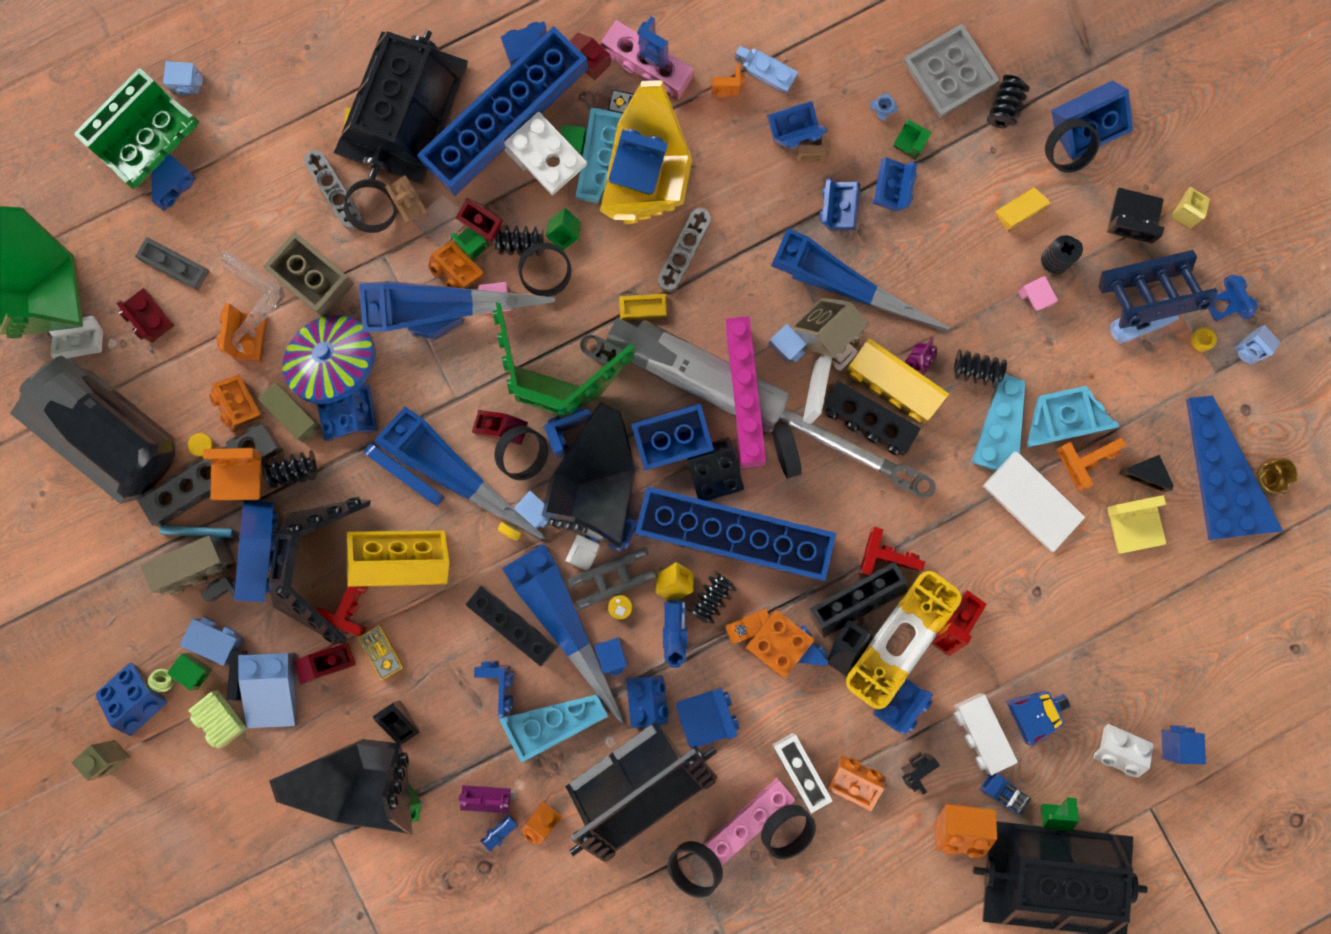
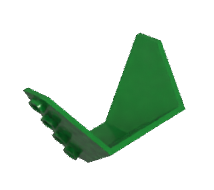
(35, 278)
(549, 392)

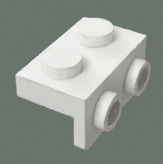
(78, 341)
(1124, 751)

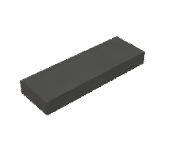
(172, 263)

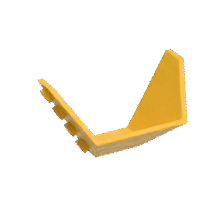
(651, 115)

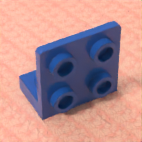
(348, 415)
(558, 424)
(905, 707)

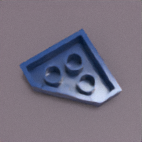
(255, 550)

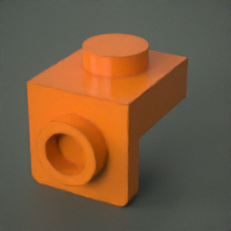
(728, 86)
(540, 824)

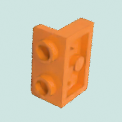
(454, 267)
(233, 402)
(857, 783)

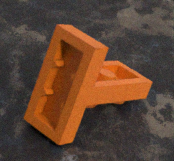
(1075, 465)

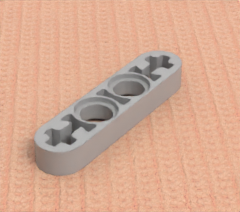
(334, 189)
(682, 249)

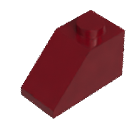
(596, 55)
(479, 218)
(496, 424)
(324, 663)

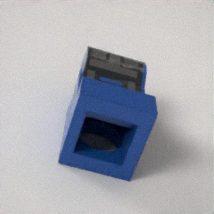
(1005, 793)

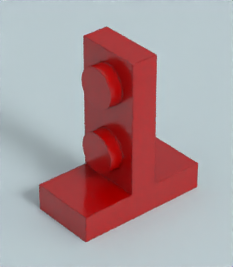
(886, 554)
(346, 609)
(957, 629)

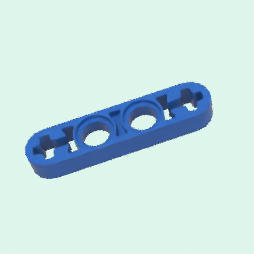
(404, 475)

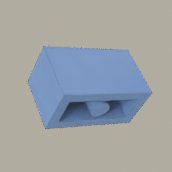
(211, 641)

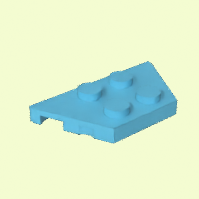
(1067, 416)

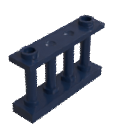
(1156, 270)

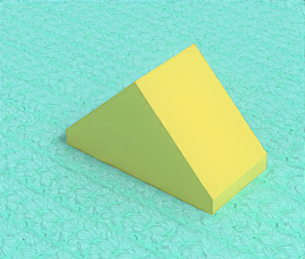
(1191, 208)

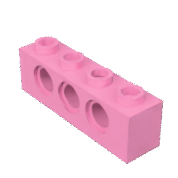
(621, 36)
(748, 821)

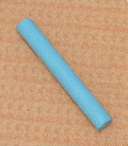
(196, 531)

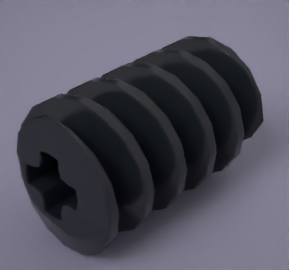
(1007, 102)
(517, 240)
(1061, 254)
(979, 368)
(290, 470)
(713, 598)

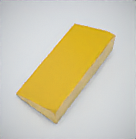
(1022, 208)

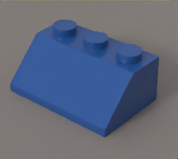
(1104, 109)
(672, 436)

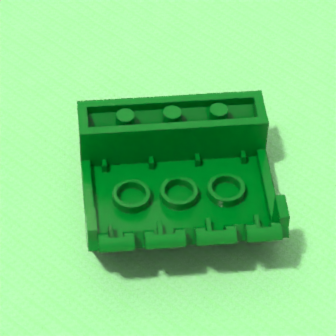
(136, 128)

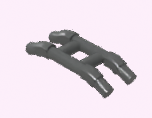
(597, 574)

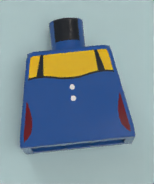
(1037, 714)

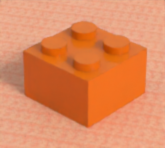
(965, 830)

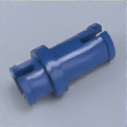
(495, 836)

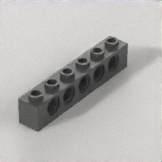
(154, 499)

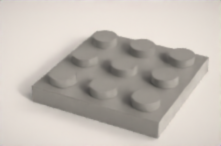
(950, 70)

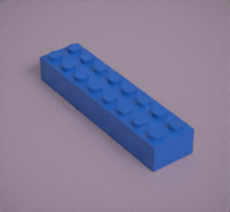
(502, 109)
(735, 534)

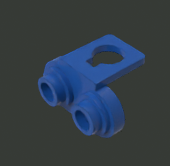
(1237, 297)

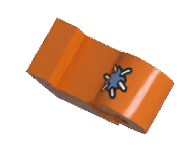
(746, 626)

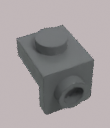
(218, 588)

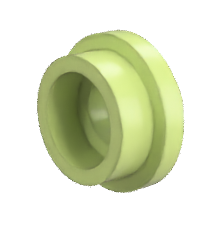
(160, 681)

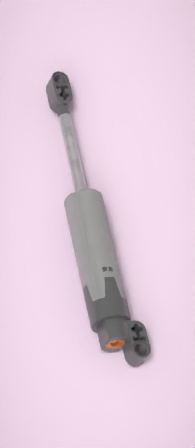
(711, 381)

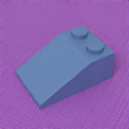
(268, 689)

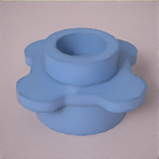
(887, 100)

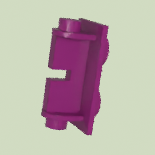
(922, 356)
(485, 799)

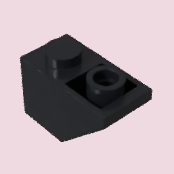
(848, 647)

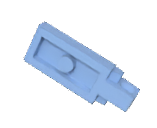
(766, 69)

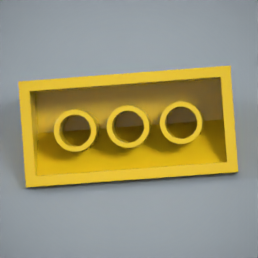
(897, 382)
(397, 558)

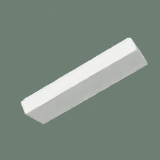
(817, 389)

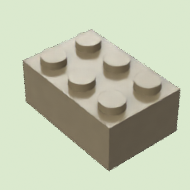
(308, 274)
(830, 326)
(188, 565)

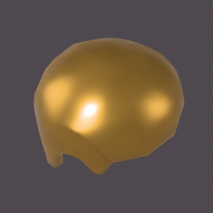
(1276, 475)

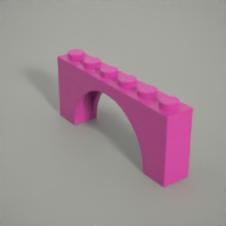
(745, 393)

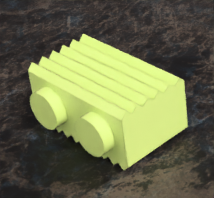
(217, 720)

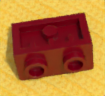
(145, 315)

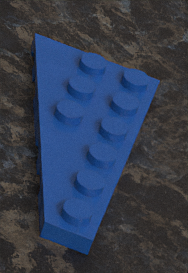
(1228, 487)

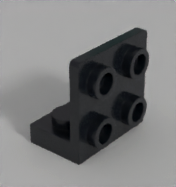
(1136, 216)
(716, 471)

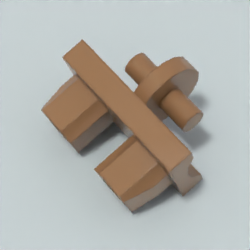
(406, 200)

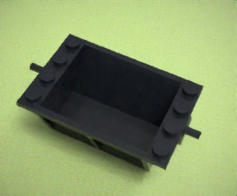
(400, 105)
(635, 790)
(1060, 879)

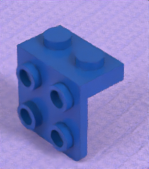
(795, 124)
(637, 161)
(492, 669)
(128, 700)
(707, 717)

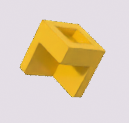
(674, 582)

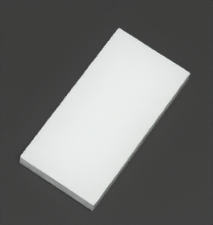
(1033, 501)

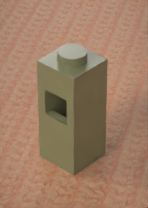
(289, 413)
(100, 760)

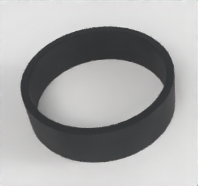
(1085, 159)
(359, 225)
(550, 292)
(787, 451)
(538, 464)
(797, 845)
(685, 884)

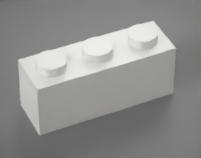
(984, 734)
(802, 772)

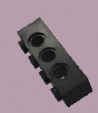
(905, 430)
(859, 599)
(511, 625)

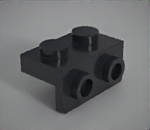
(919, 766)

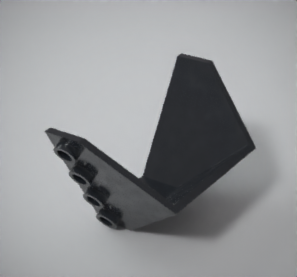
(594, 480)
(282, 594)
(353, 786)

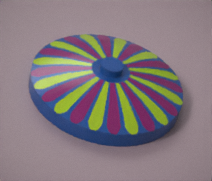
(328, 359)

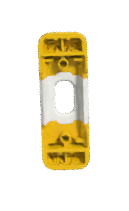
(927, 608)

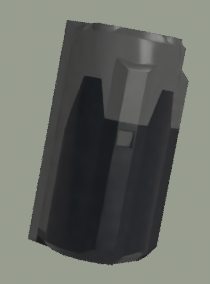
(95, 429)

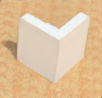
(583, 552)

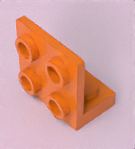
(253, 347)
(234, 473)
(779, 643)

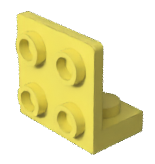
(1137, 524)

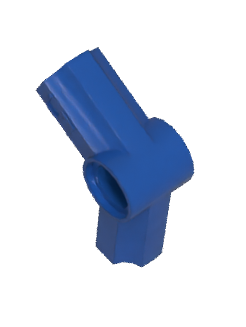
(675, 633)

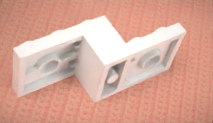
(535, 144)

